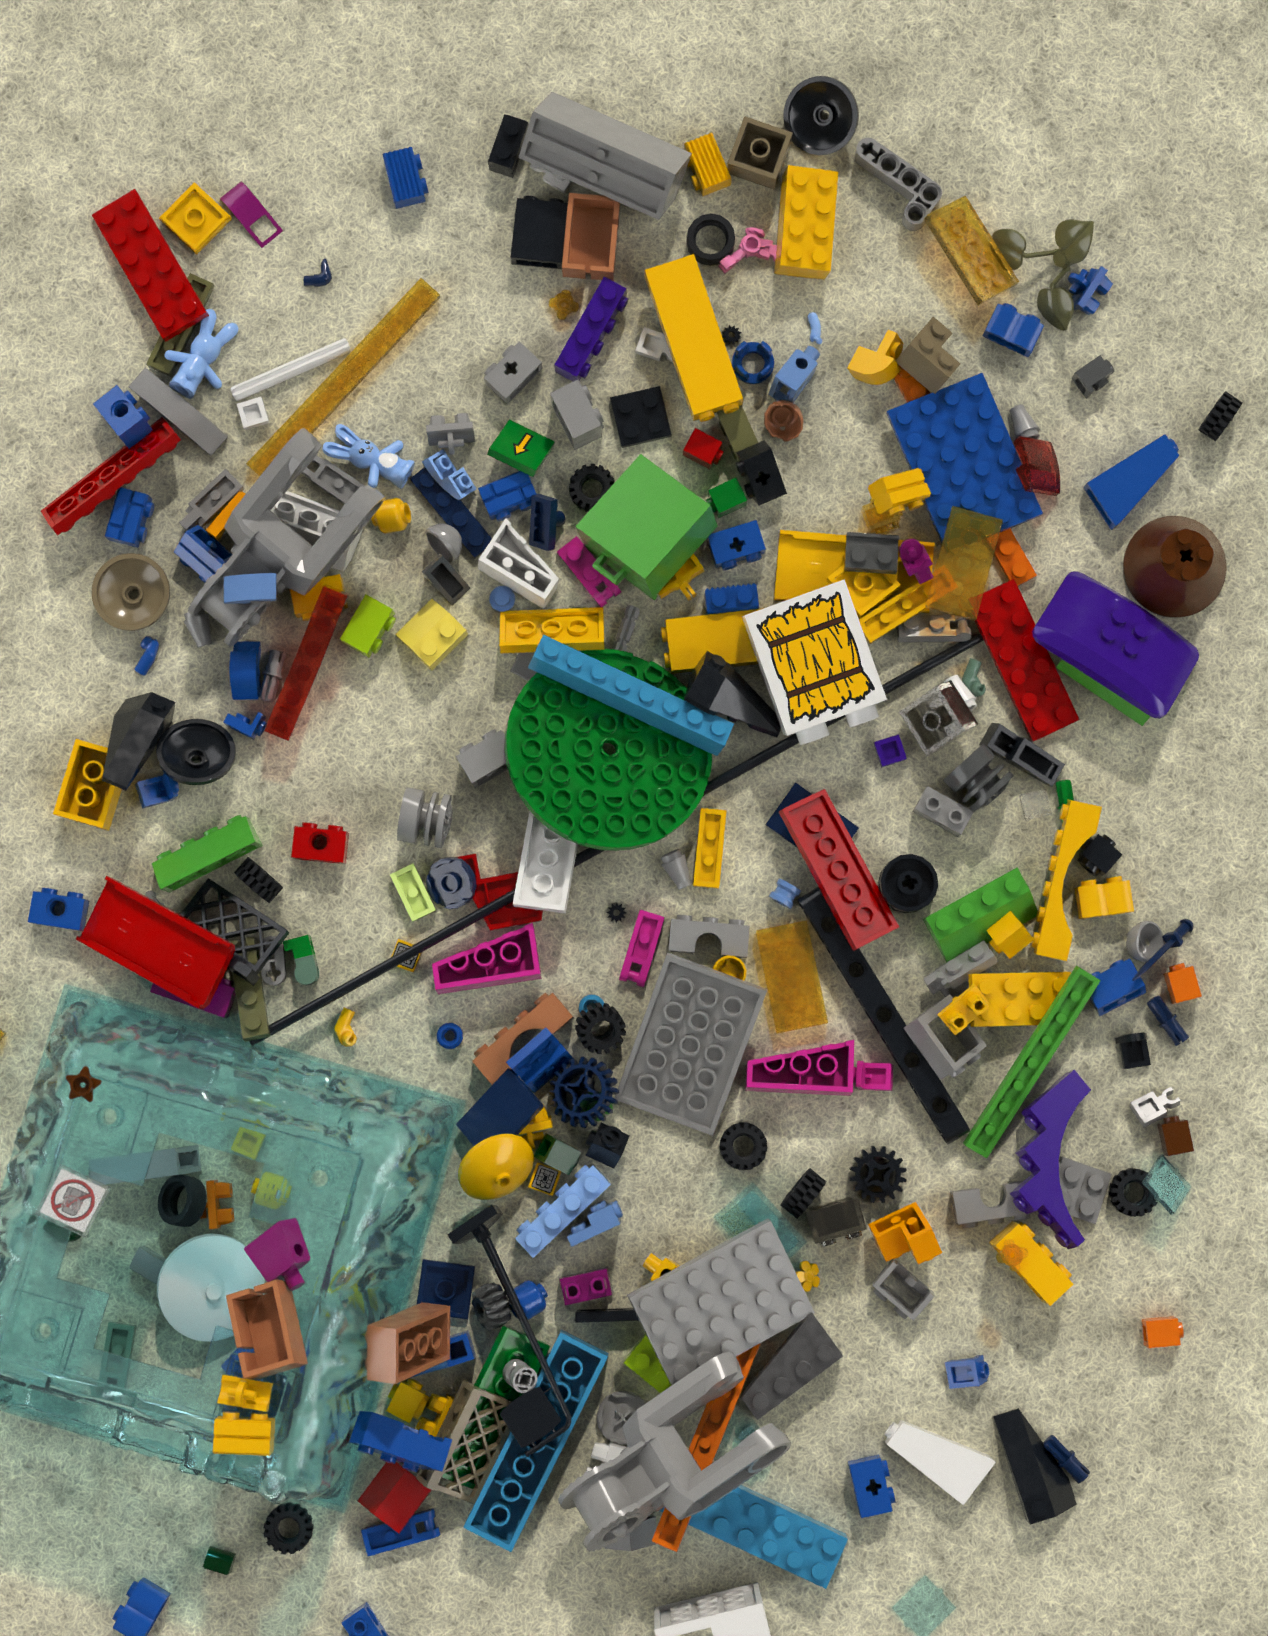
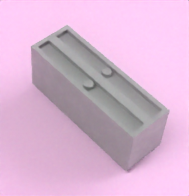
(604, 155)

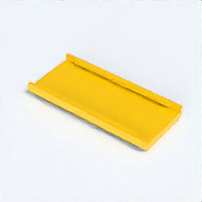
(811, 557)

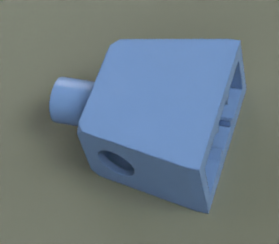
(795, 374)

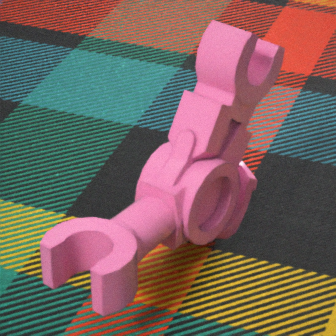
(750, 246)

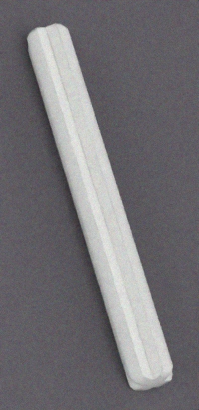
(290, 369)

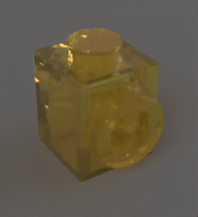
(877, 522)

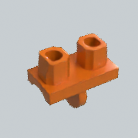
(216, 1215)

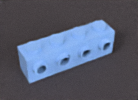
(558, 1215)

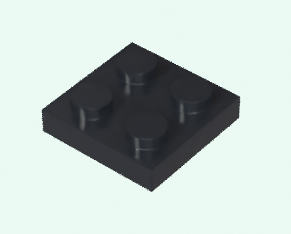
(640, 417)

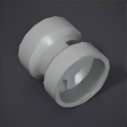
(519, 1375)

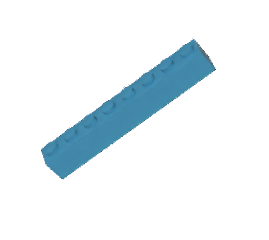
(630, 695)

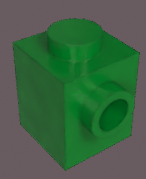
(726, 498)

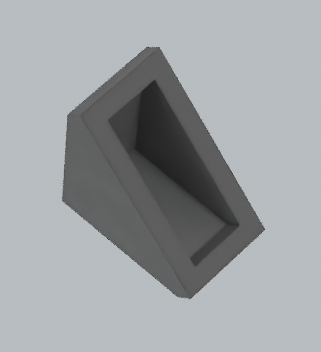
(445, 579)

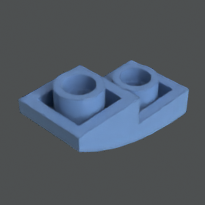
(250, 587)

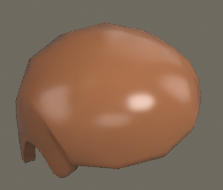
(783, 414)

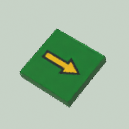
(521, 448)

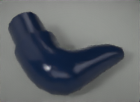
(319, 279)

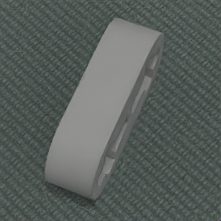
(280, 964)

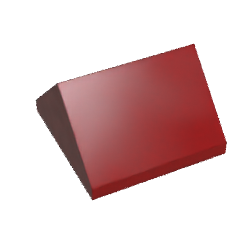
(394, 1496)

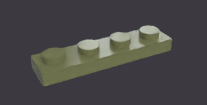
(178, 343)
(251, 1000)

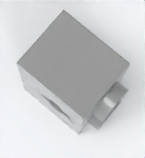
(510, 385)
(943, 811)

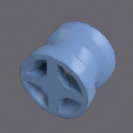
(785, 893)

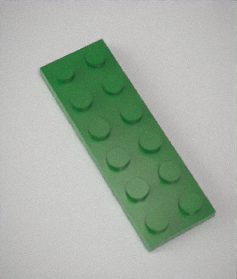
(508, 1346)

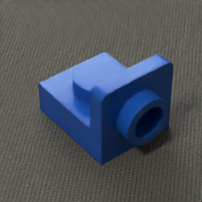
(241, 724)
(967, 1372)

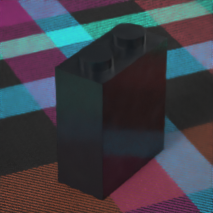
(539, 232)

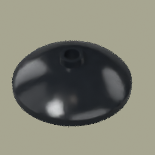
(804, 115)
(195, 741)

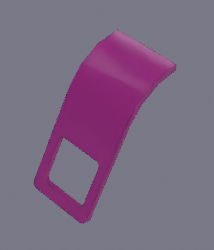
(248, 210)

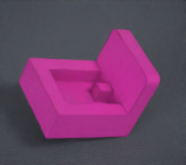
(873, 1076)

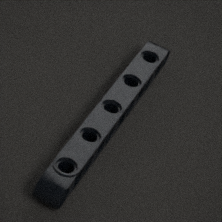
(872, 997)

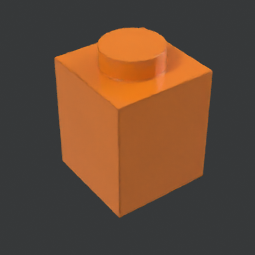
(1182, 983)
(1162, 1332)

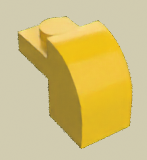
(878, 366)

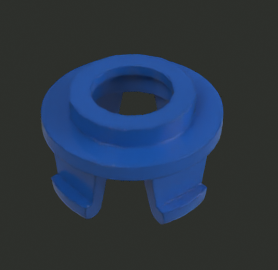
(761, 349)

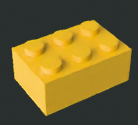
(82, 792)
(1037, 1270)

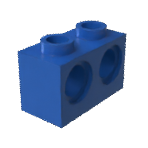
(363, 1622)

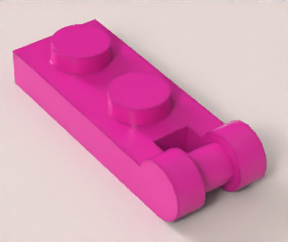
(580, 562)
(642, 947)

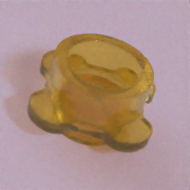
(563, 297)
(1004, 1255)

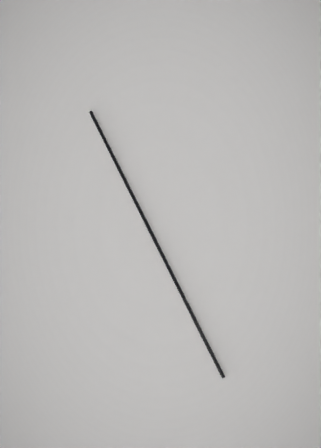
(586, 855)

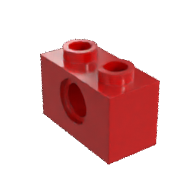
(304, 839)

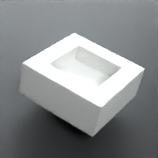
(253, 413)

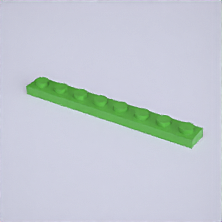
(1031, 1061)

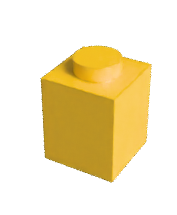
(1009, 935)

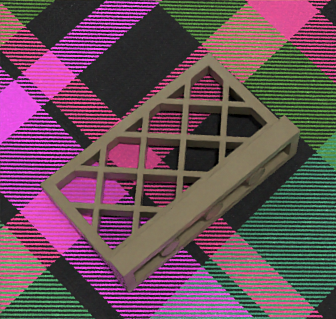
(453, 1428)

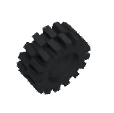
(1220, 416)
(583, 475)
(258, 880)
(603, 1041)
(758, 1153)
(803, 1193)
(1117, 1193)
(283, 1544)

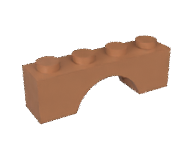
(547, 1013)

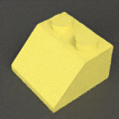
(432, 634)

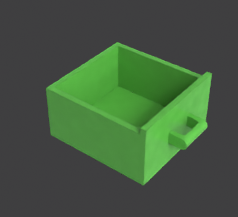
(645, 527)

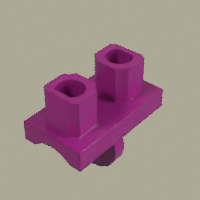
(916, 560)

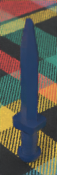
(1172, 940)

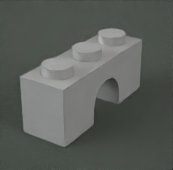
(732, 936)
(970, 1209)

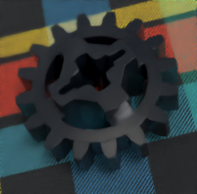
(887, 1188)

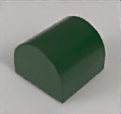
(219, 1560)

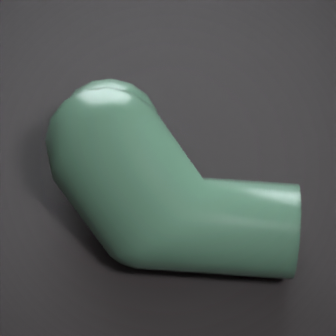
(971, 680)

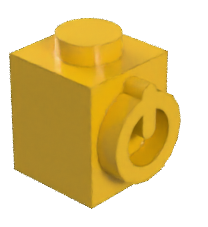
(407, 1400)

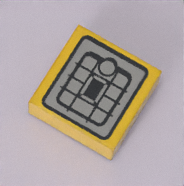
(410, 964)
(544, 1179)

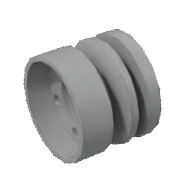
(423, 817)

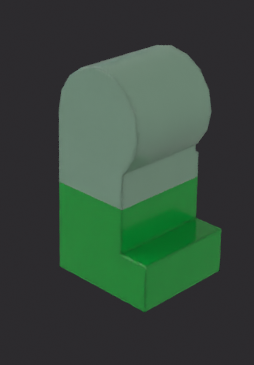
(305, 959)

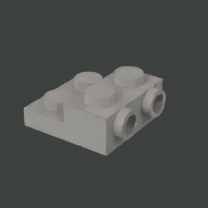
(1082, 1188)

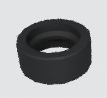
(713, 220)
(194, 1204)

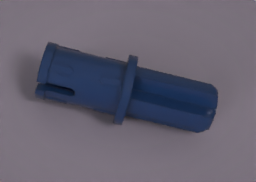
(1167, 1020)
(1066, 1459)

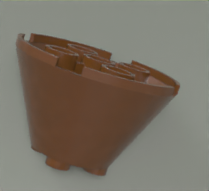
(1174, 566)

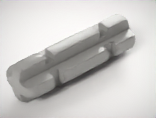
(626, 628)

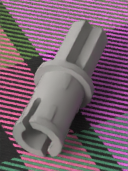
(272, 675)

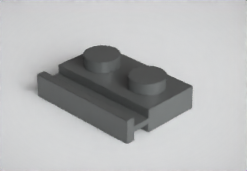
(871, 553)

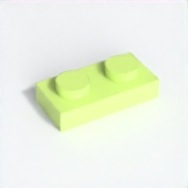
(413, 892)

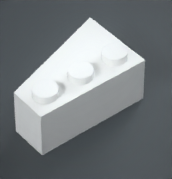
(517, 566)

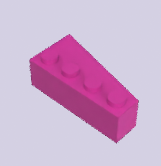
(510, 962)
(809, 1071)

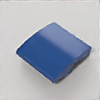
(539, 1060)

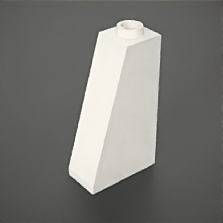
(945, 1462)

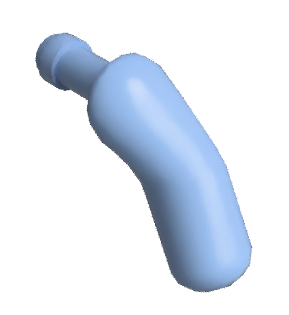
(815, 328)

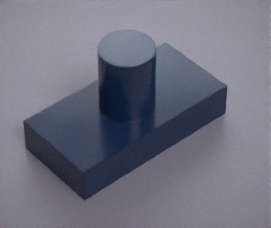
(544, 522)

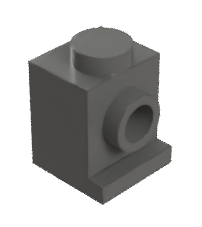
(1093, 376)

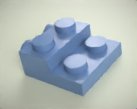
(601, 1219)

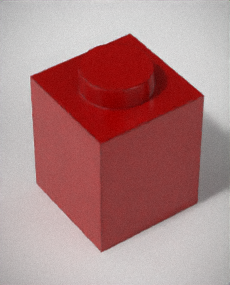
(703, 449)

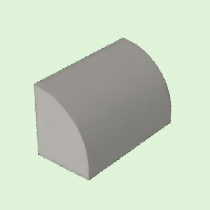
(147, 1263)

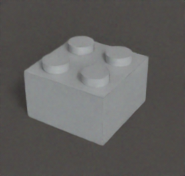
(576, 414)
(484, 759)

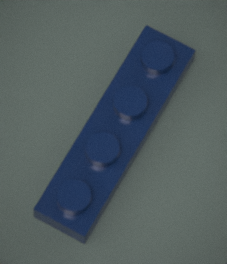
(453, 513)

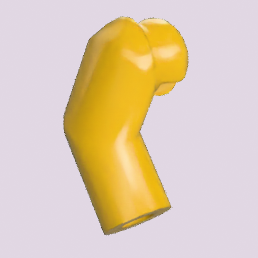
(343, 1029)

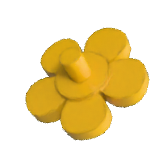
(807, 1275)

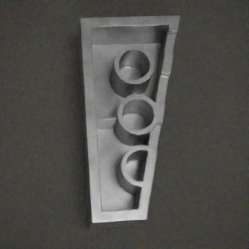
(793, 1365)

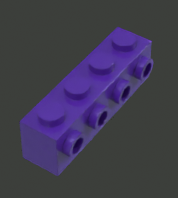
(591, 329)

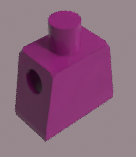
(280, 1253)

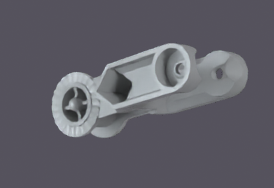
(271, 546)
(660, 1468)

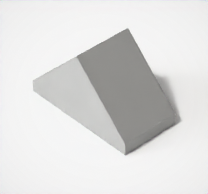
(639, 1538)

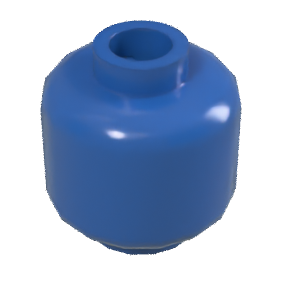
(531, 1298)

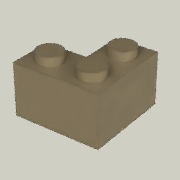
(927, 359)

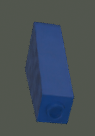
(1126, 483)

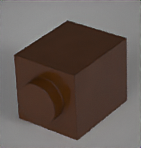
(1175, 1136)

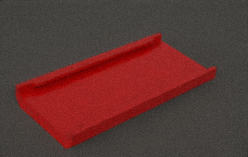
(157, 943)

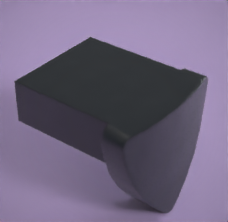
(1134, 1050)

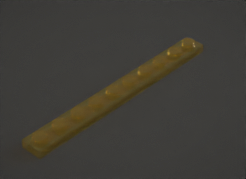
(350, 371)

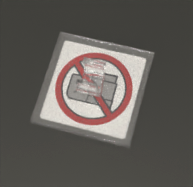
(72, 1200)

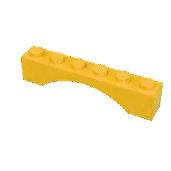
(1078, 825)

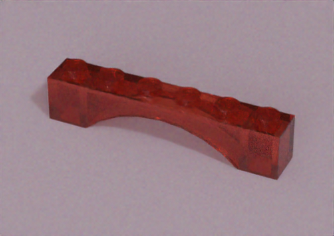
(307, 662)

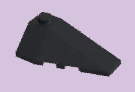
(721, 689)
(135, 735)
(1038, 1479)

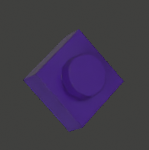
(890, 750)

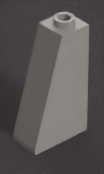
(164, 1163)

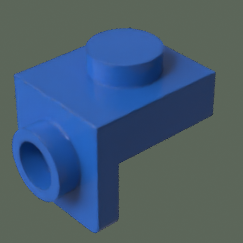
(157, 790)

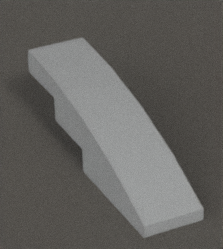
(177, 411)

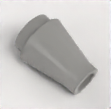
(1023, 423)
(199, 628)
(677, 868)

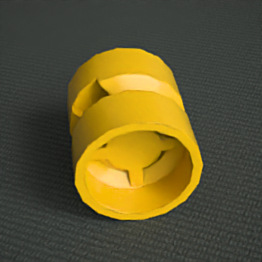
(731, 966)

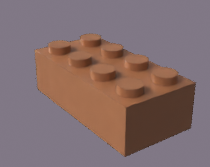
(408, 1343)

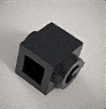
(1098, 855)
(606, 1144)

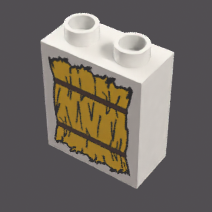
(815, 661)

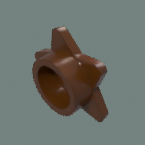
(75, 1084)

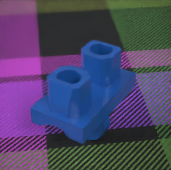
(1085, 285)

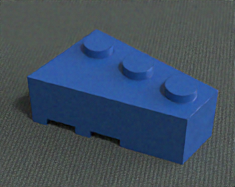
(399, 1442)

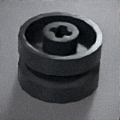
(918, 872)

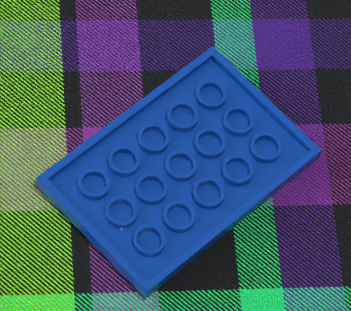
(964, 454)

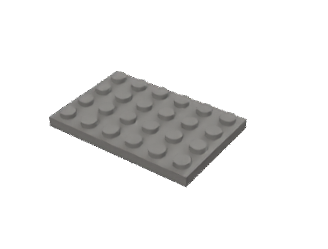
(690, 1044)
(721, 1301)

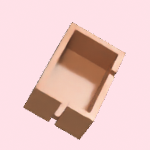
(590, 237)
(269, 1327)

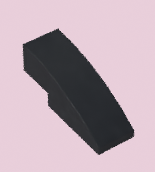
(1022, 754)

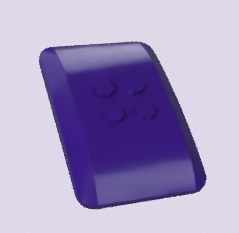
(1116, 643)

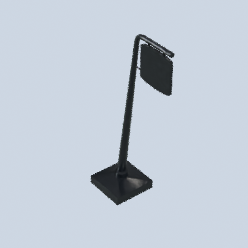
(532, 1413)

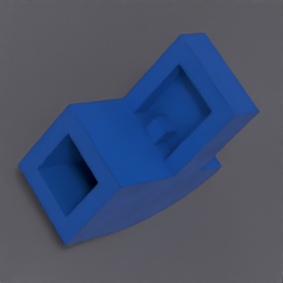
(245, 671)

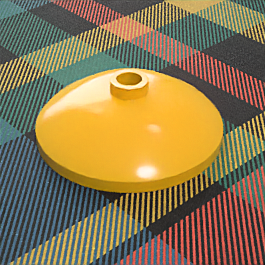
(495, 1166)

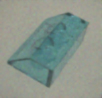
(753, 1207)

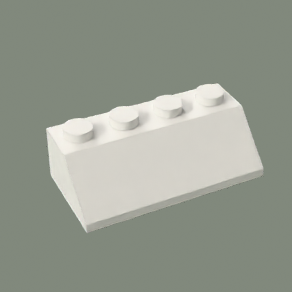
(310, 522)

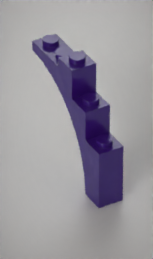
(1040, 1156)

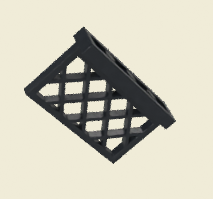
(238, 964)

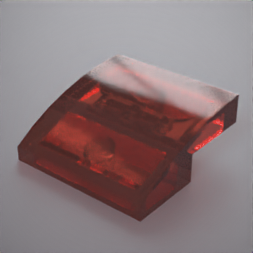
(1039, 467)

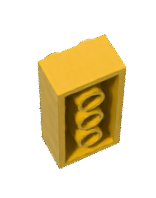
(806, 222)

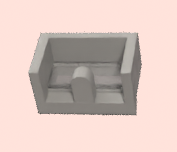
(902, 1289)

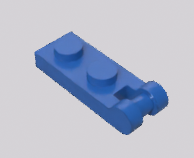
(383, 1538)

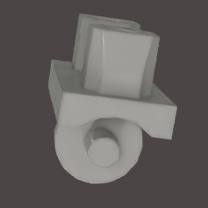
(450, 434)

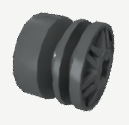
(978, 778)

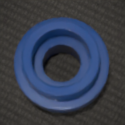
(441, 1035)

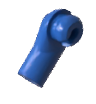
(151, 648)

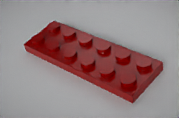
(150, 265)
(108, 477)
(1023, 662)
(838, 869)

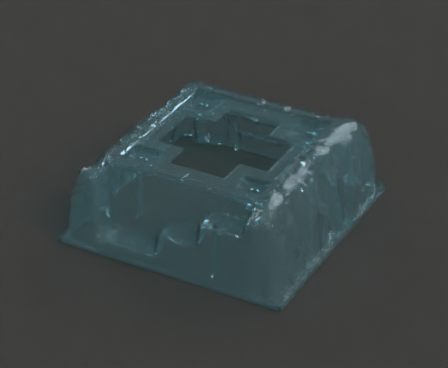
(264, 1102)

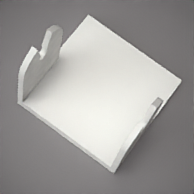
(727, 1612)

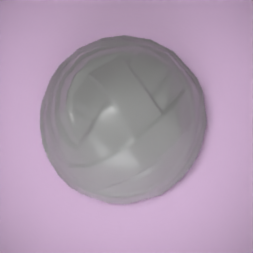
(445, 540)
(1136, 940)

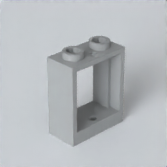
(933, 1049)

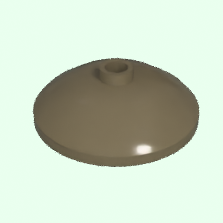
(115, 583)

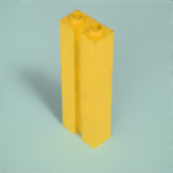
(694, 338)
(717, 633)

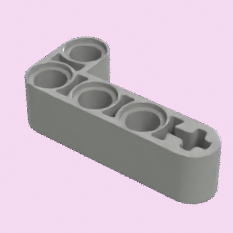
(894, 178)

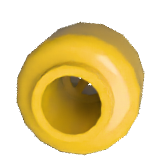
(392, 516)

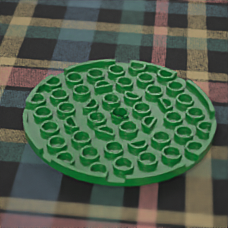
(582, 791)

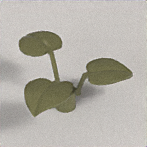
(1074, 242)

